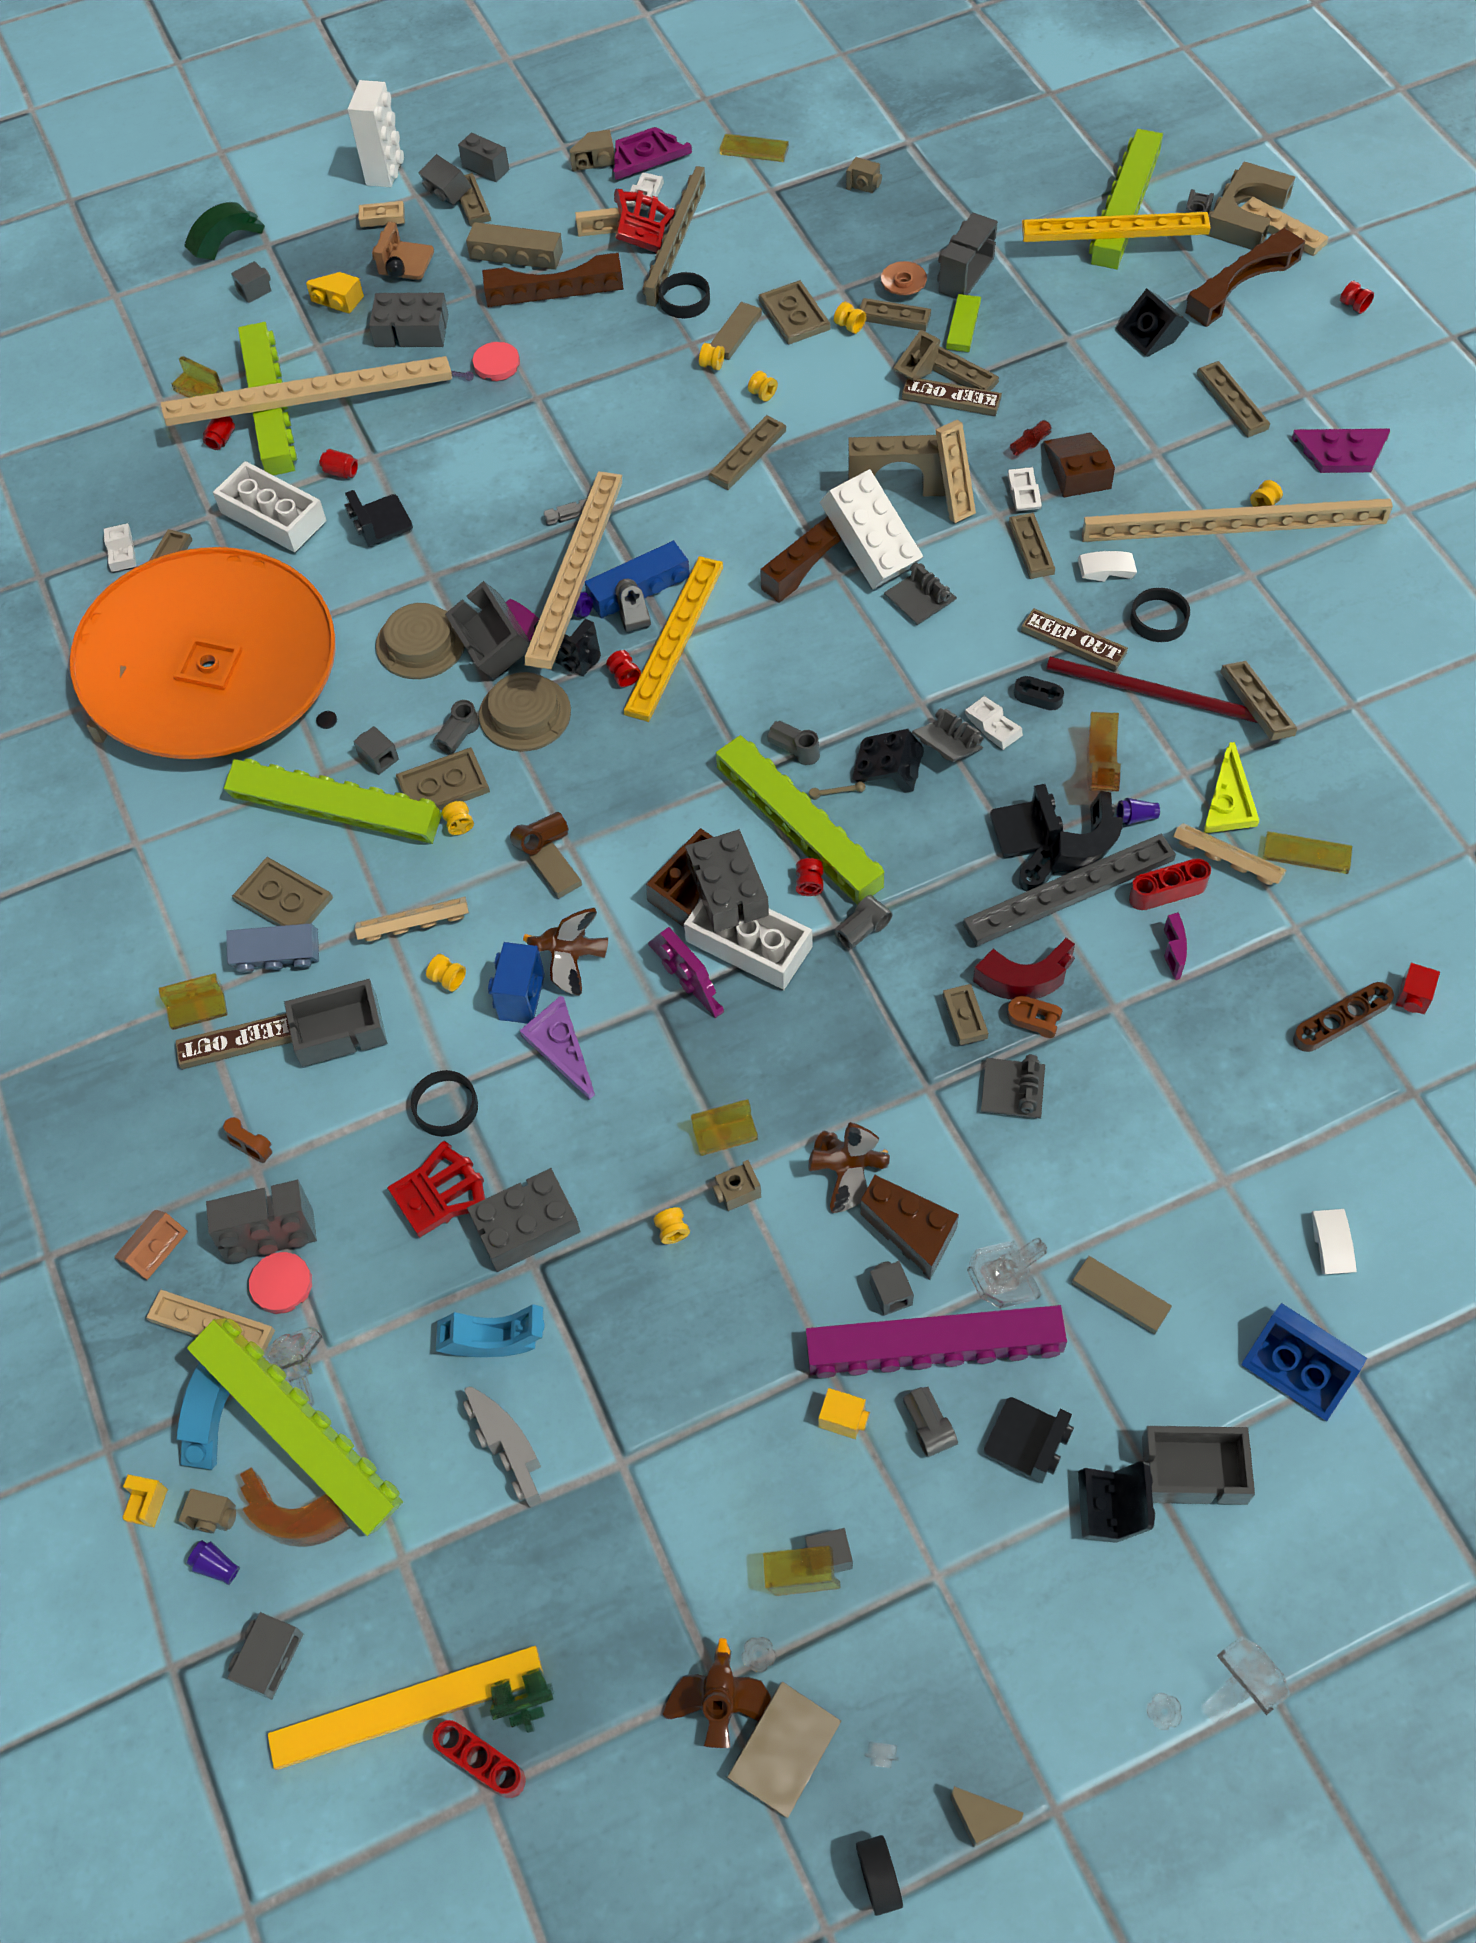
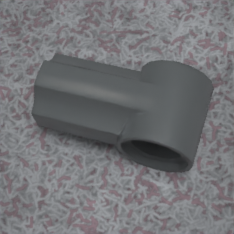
(457, 726)
(800, 743)
(868, 917)
(933, 1430)

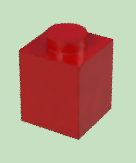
(1417, 988)

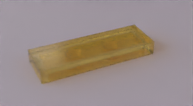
(754, 148)
(1307, 852)

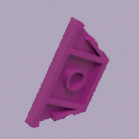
(646, 150)
(1342, 448)
(687, 967)

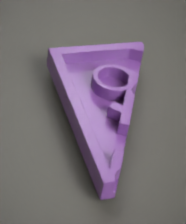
(556, 1041)

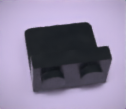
(379, 518)
(580, 649)
(890, 755)
(1027, 825)
(1028, 1439)
(1116, 1502)

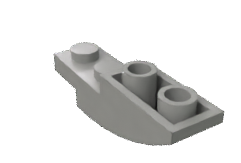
(502, 1433)

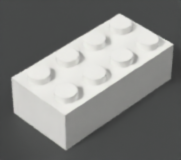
(375, 133)
(270, 506)
(871, 529)
(763, 947)

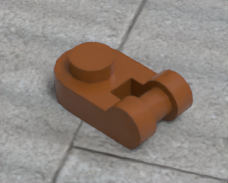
(1024, 1010)
(254, 1146)

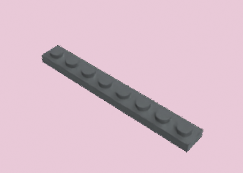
(1068, 889)

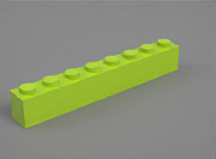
(1127, 193)
(271, 424)
(333, 800)
(799, 819)
(296, 1425)

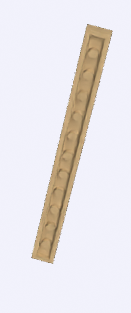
(305, 391)
(1236, 520)
(573, 571)

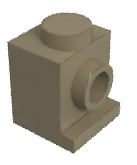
(863, 175)
(736, 1196)
(207, 1512)

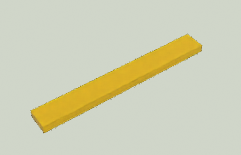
(1115, 227)
(673, 639)
(398, 1709)

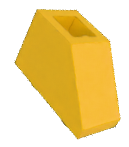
(336, 291)

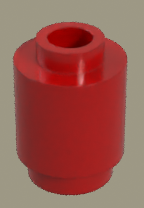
(218, 432)
(338, 463)

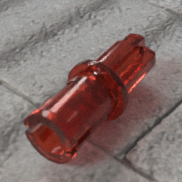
(1031, 437)

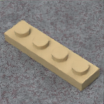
(1314, 239)
(955, 471)
(1239, 859)
(401, 921)
(193, 1317)

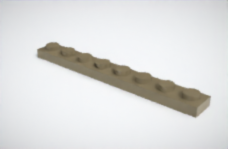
(674, 238)

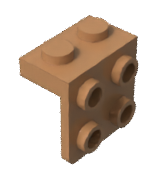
(414, 255)

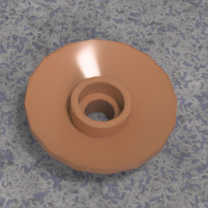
(903, 278)

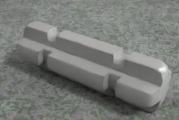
(564, 512)

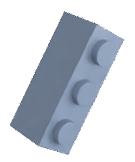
(272, 947)

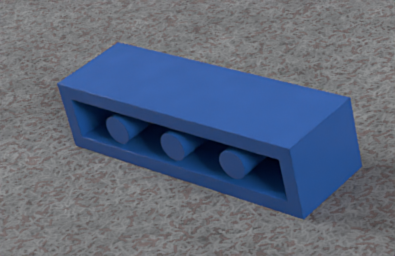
(650, 571)

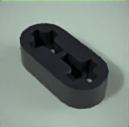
(1039, 693)
(1035, 865)

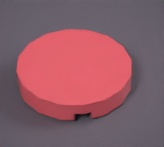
(496, 361)
(280, 1282)

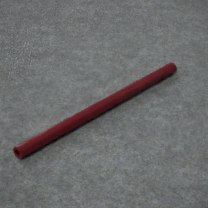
(1150, 688)

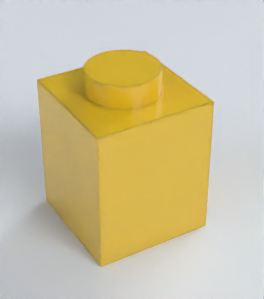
(843, 1414)

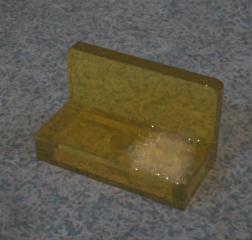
(196, 379)
(194, 1001)
(724, 1127)
(800, 1571)

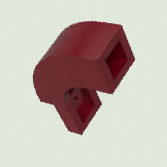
(1011, 980)

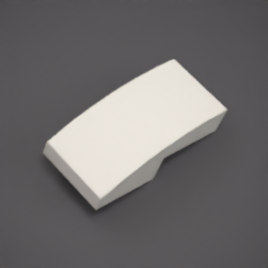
(649, 185)
(1024, 489)
(119, 547)
(1105, 563)
(990, 721)
(1334, 1241)

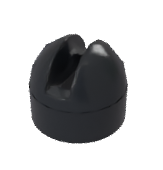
(395, 266)

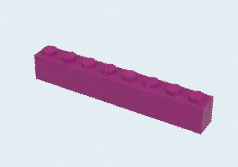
(936, 1341)

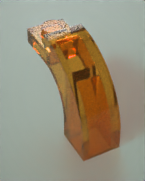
(1102, 763)
(293, 1527)

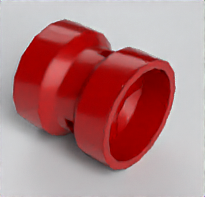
(1357, 297)
(624, 670)
(809, 873)

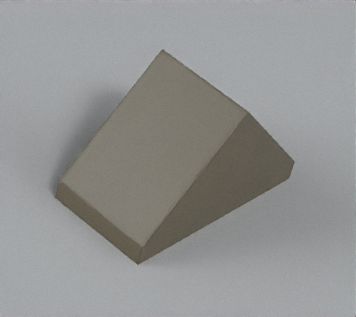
(919, 356)
(983, 1817)

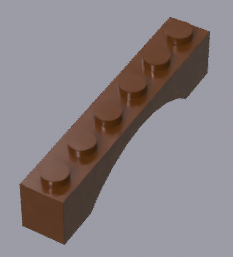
(1274, 254)
(597, 275)
(789, 568)

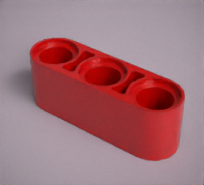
(1179, 875)
(464, 1750)

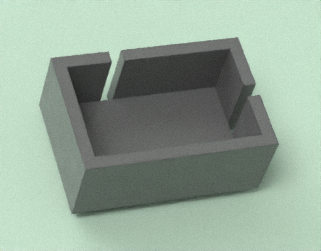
(967, 255)
(417, 317)
(489, 635)
(726, 880)
(335, 1022)
(524, 1220)
(244, 1228)
(1199, 1464)

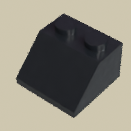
(1152, 323)

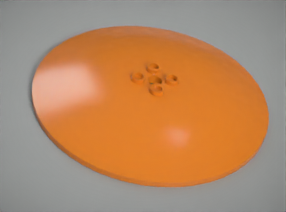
(191, 608)

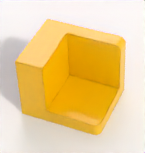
(145, 1500)

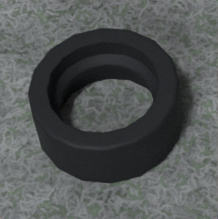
(879, 1875)

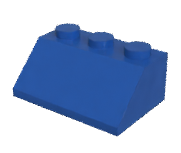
(1304, 1361)

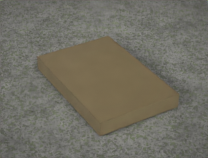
(794, 312)
(445, 779)
(281, 895)
(783, 1749)

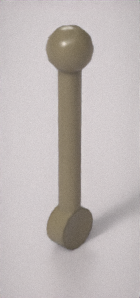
(815, 793)

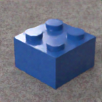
(517, 982)

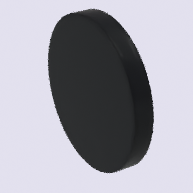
(326, 719)

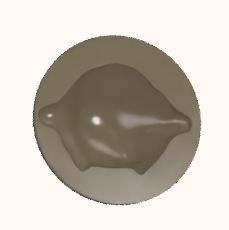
(418, 642)
(524, 712)

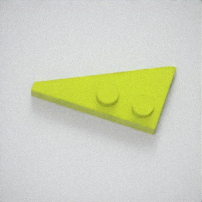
(1232, 800)

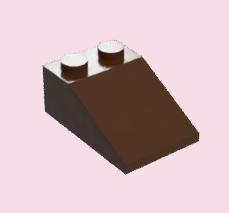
(1080, 464)

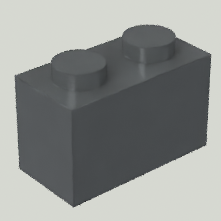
(483, 157)
(444, 180)
(264, 1655)

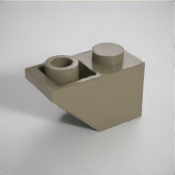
(593, 151)

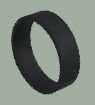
(684, 278)
(1166, 595)
(436, 1077)

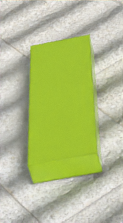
(963, 323)

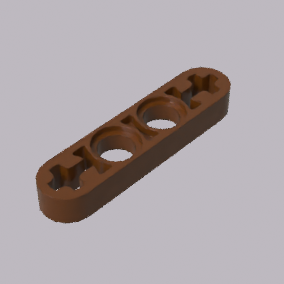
(1343, 1016)

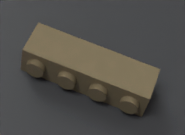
(514, 245)

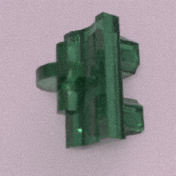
(507, 1703)

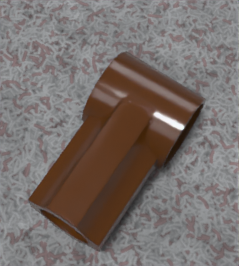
(541, 833)

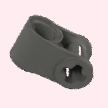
(1199, 202)
(632, 608)

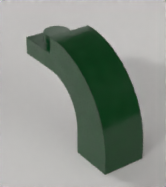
(216, 224)

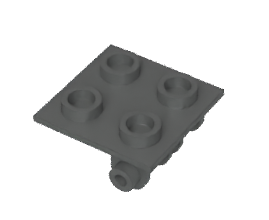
(920, 594)
(950, 736)
(1013, 1087)

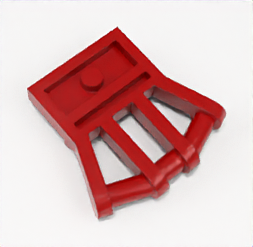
(638, 229)
(418, 1194)

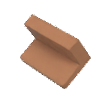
(151, 1243)

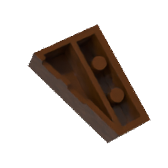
(673, 886)
(910, 1222)

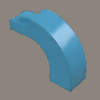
(490, 1337)
(201, 1419)

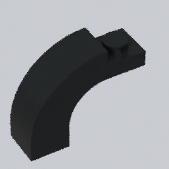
(1075, 851)

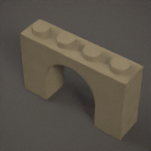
(1242, 227)
(878, 451)

